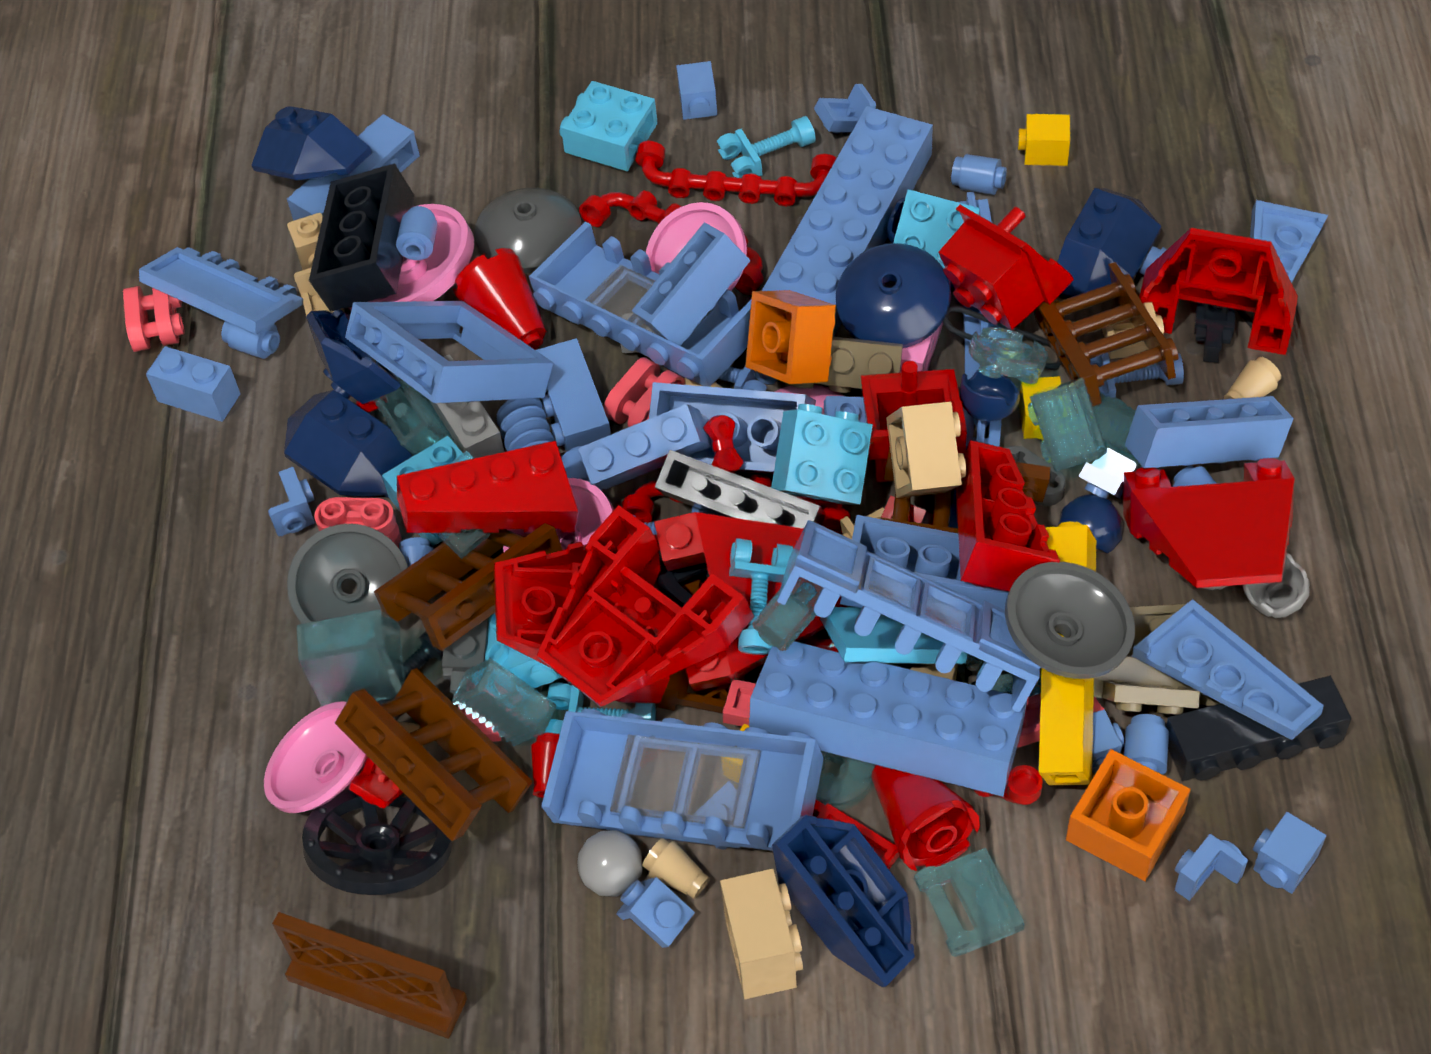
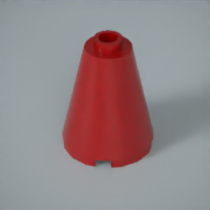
(502, 294)
(924, 817)

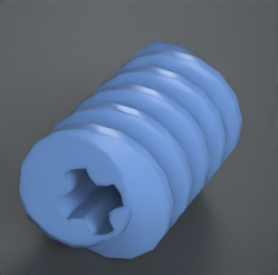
(523, 423)

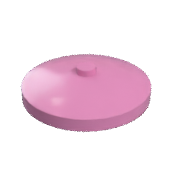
(436, 274)

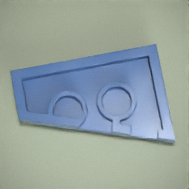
(1288, 229)

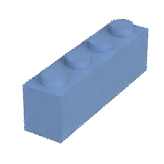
(390, 145)
(1208, 431)

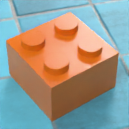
(790, 336)
(1127, 814)

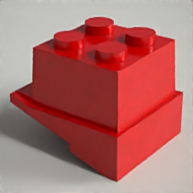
(999, 270)
(891, 391)

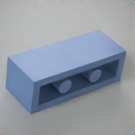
(691, 284)
(572, 398)
(644, 446)

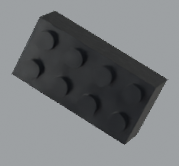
(358, 238)

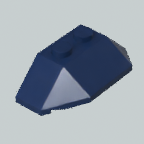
(308, 146)
(1105, 232)
(347, 365)
(342, 445)
(846, 896)

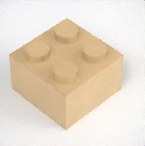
(925, 449)
(761, 933)

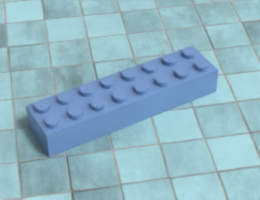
(853, 203)

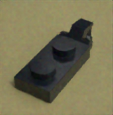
(1214, 327)

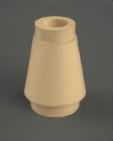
(1255, 380)
(675, 868)

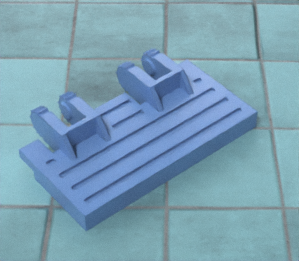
(220, 288)

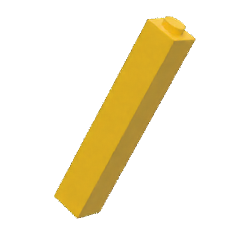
(1065, 701)

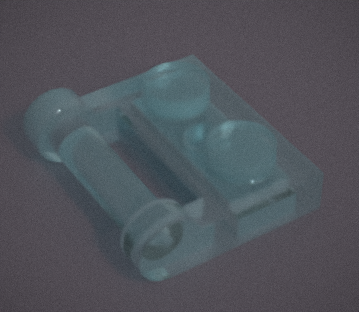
(982, 897)

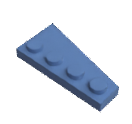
(1223, 666)

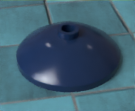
(898, 313)

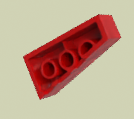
(490, 493)
(997, 520)

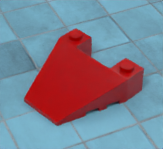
(1228, 274)
(1216, 530)
(709, 539)
(532, 590)
(625, 632)

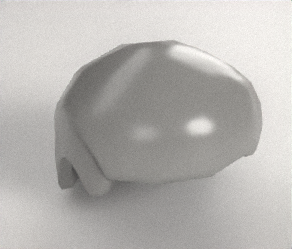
(1283, 597)
(609, 863)

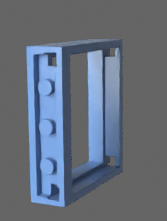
(392, 336)

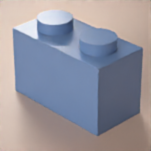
(193, 383)

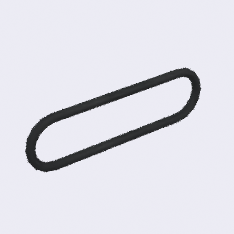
(979, 316)

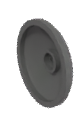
(529, 223)
(336, 556)
(1080, 607)

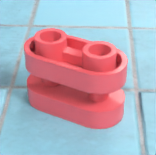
(167, 323)
(632, 394)
(363, 511)

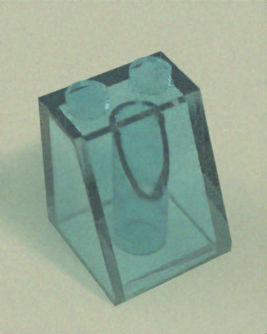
(352, 655)

